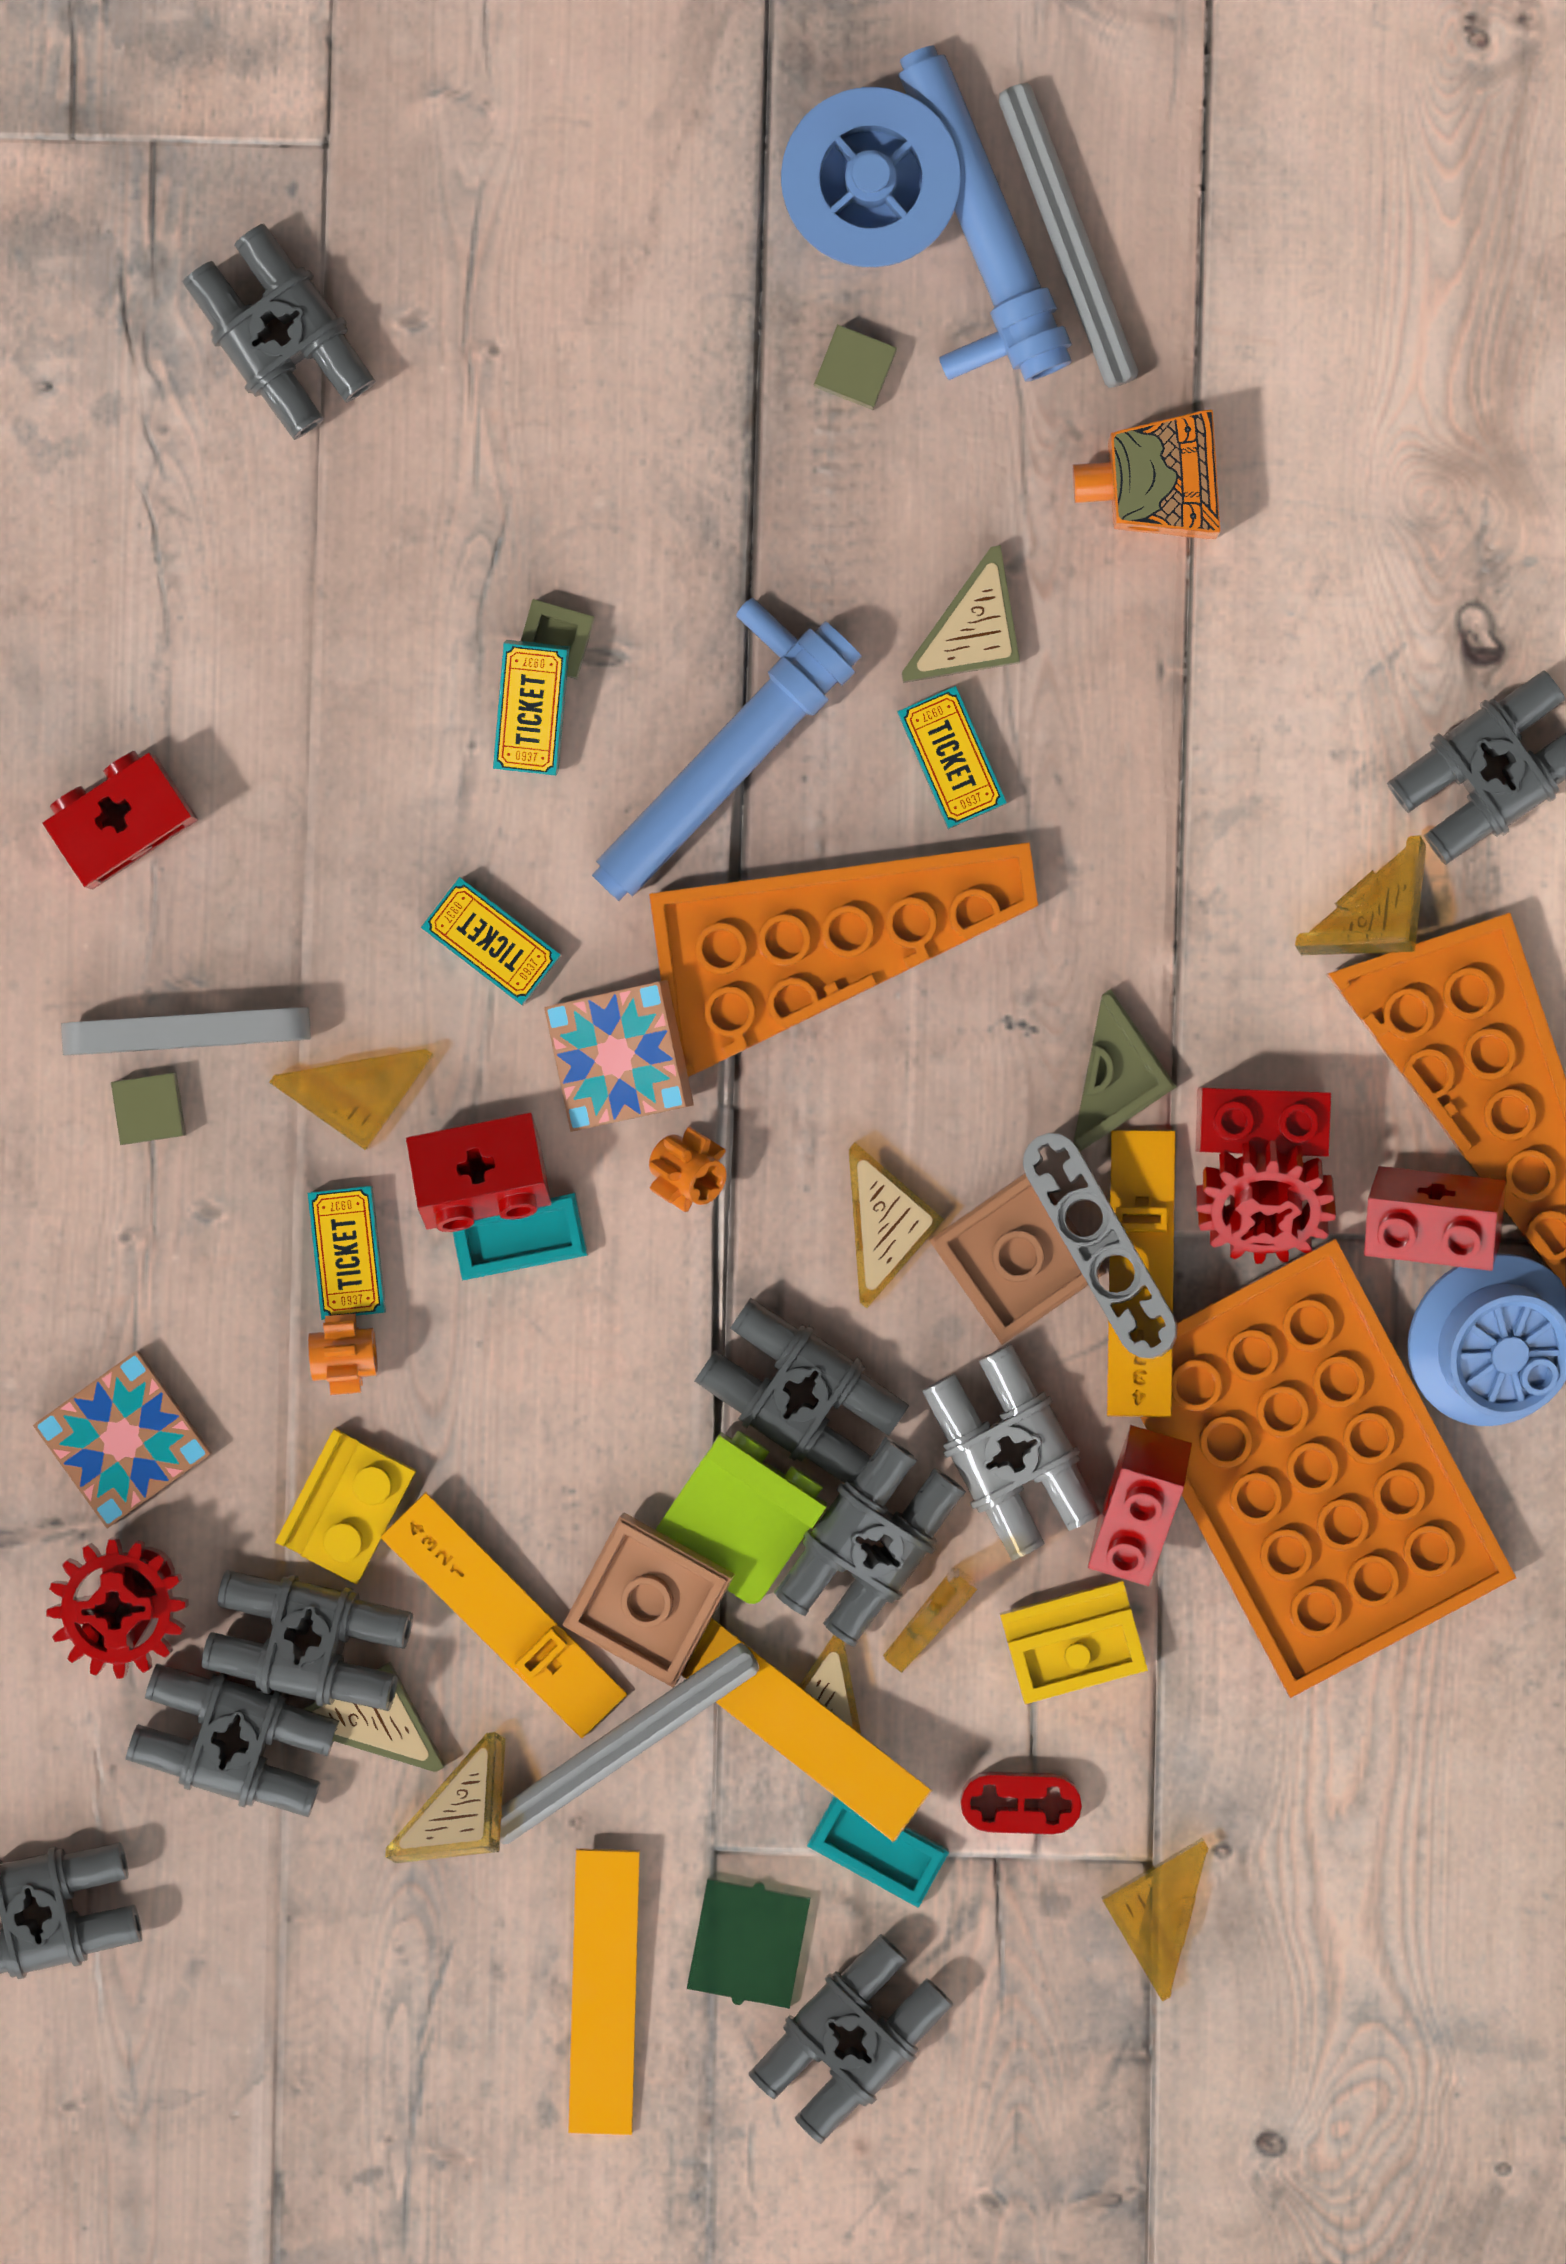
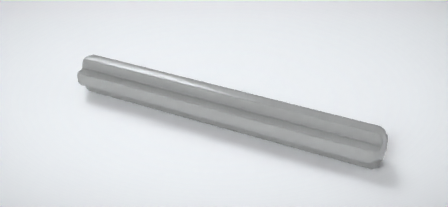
(1068, 235)
(626, 1741)

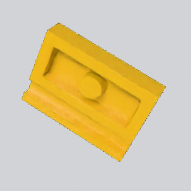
(346, 1506)
(1073, 1641)

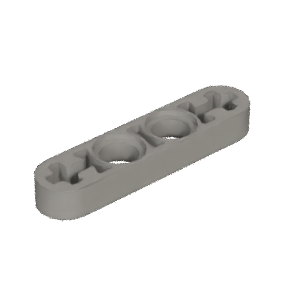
(185, 1031)
(1094, 1249)

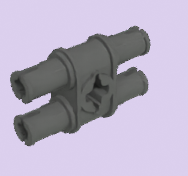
(313, 334)
(1460, 759)
(836, 1384)
(876, 1569)
(292, 1610)
(202, 1759)
(65, 1934)
(854, 2073)

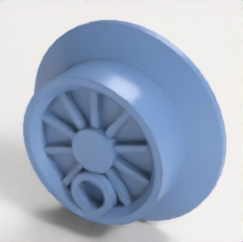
(870, 177)
(1490, 1341)

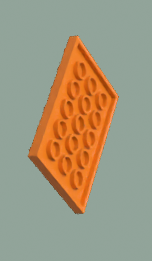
(1321, 1472)

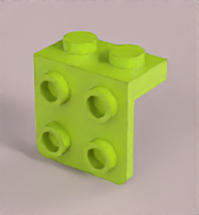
(744, 1513)

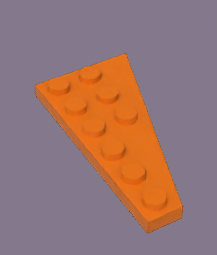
(790, 946)
(1481, 1059)

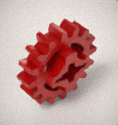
(1265, 1202)
(117, 1578)

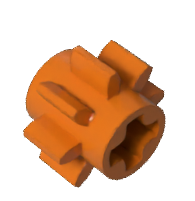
(687, 1169)
(343, 1354)

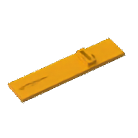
(1145, 1206)
(503, 1615)
(816, 1739)
(604, 1991)

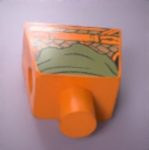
(1158, 478)

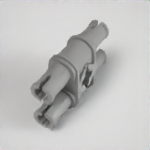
(998, 1485)

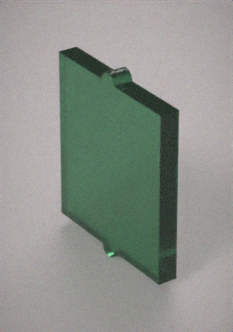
(748, 1943)

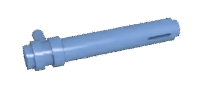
(1021, 305)
(795, 688)

